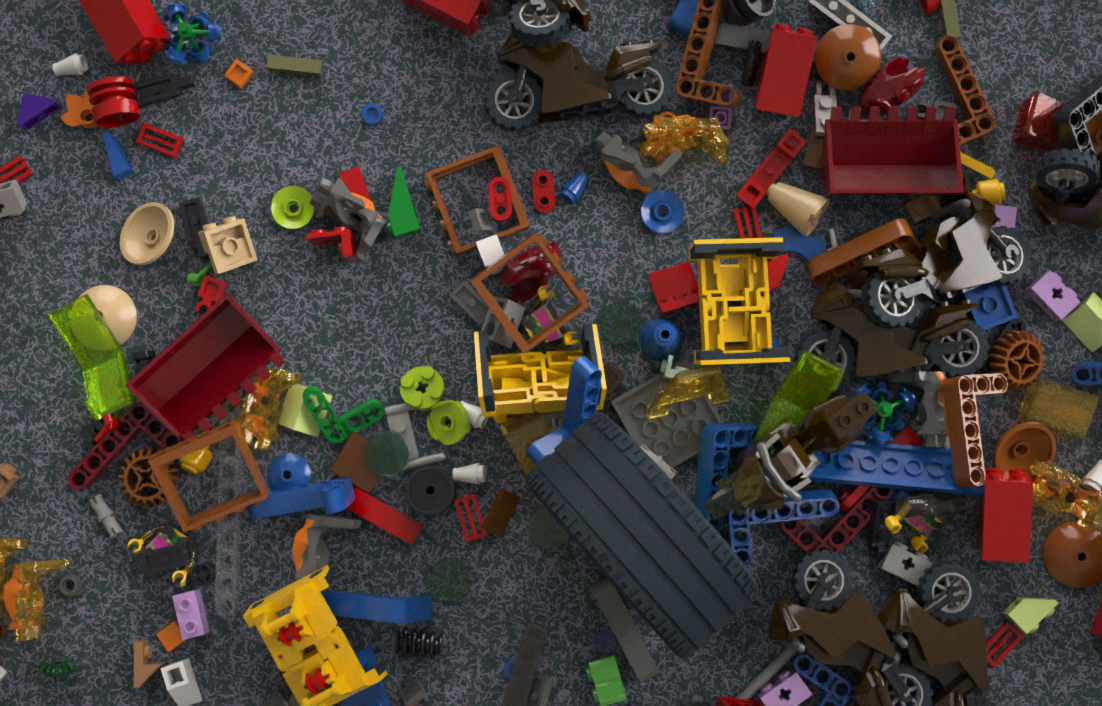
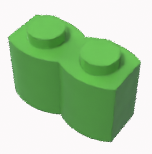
(606, 680)

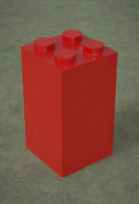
(457, 14)
(127, 28)
(785, 70)
(1005, 516)

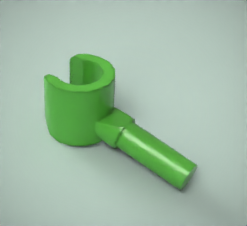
(197, 278)

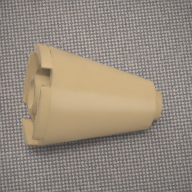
(798, 206)

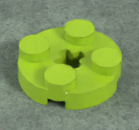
(425, 376)
(460, 422)

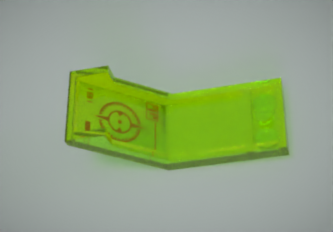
(97, 353)
(804, 387)

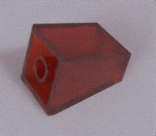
(1034, 122)

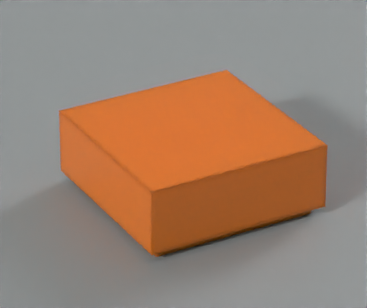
(239, 73)
(170, 636)

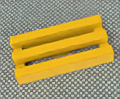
(977, 165)

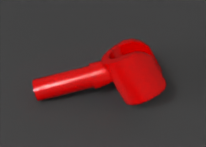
(109, 424)

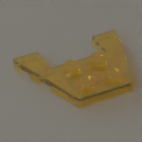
(688, 385)

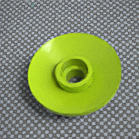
(284, 200)

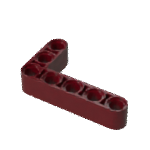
(121, 442)
(839, 526)

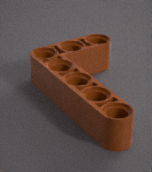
(702, 57)
(964, 97)
(842, 258)
(963, 423)

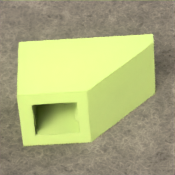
(1028, 612)

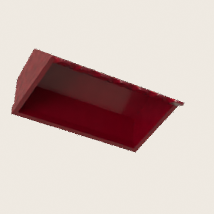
(891, 153)
(206, 368)

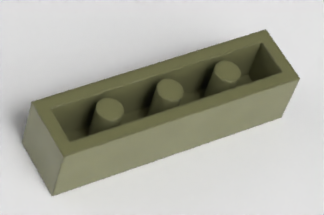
(949, 18)
(294, 65)

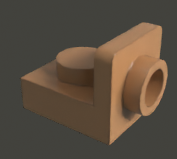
(922, 208)
(7, 478)

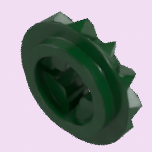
(57, 668)

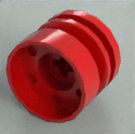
(111, 99)

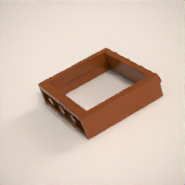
(438, 203)
(566, 278)
(193, 444)

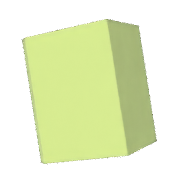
(1086, 322)
(297, 416)

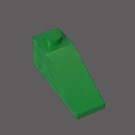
(401, 211)

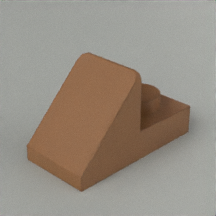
(142, 668)

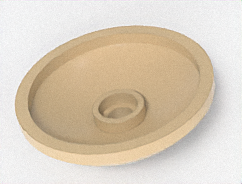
(147, 233)
(116, 308)

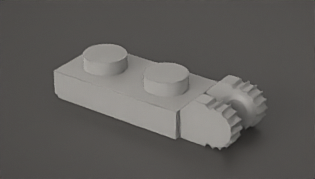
(822, 107)

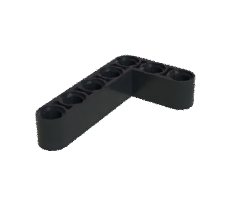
(1070, 118)

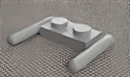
(400, 423)

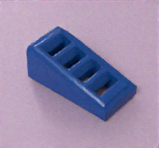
(118, 162)

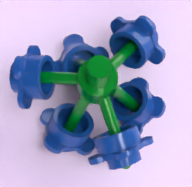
(185, 32)
(889, 418)

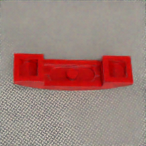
(771, 168)
(384, 516)

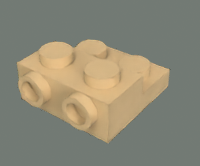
(227, 244)

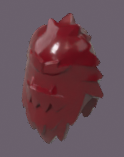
(892, 86)
(529, 271)

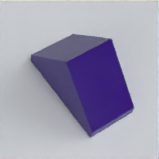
(35, 109)

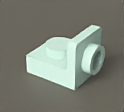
(666, 368)

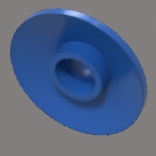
(662, 200)
(290, 462)

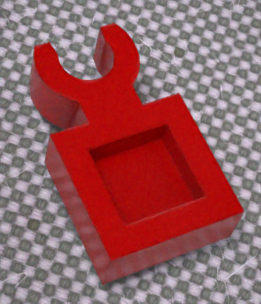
(210, 291)

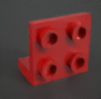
(345, 239)
(674, 288)

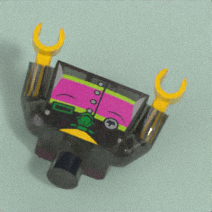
(540, 315)
(921, 515)
(167, 535)

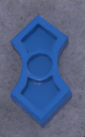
(796, 242)

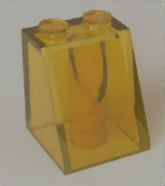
(1059, 408)
(524, 431)

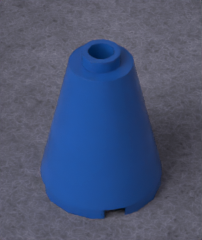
(654, 345)

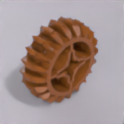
(1018, 346)
(133, 467)

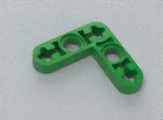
(341, 422)

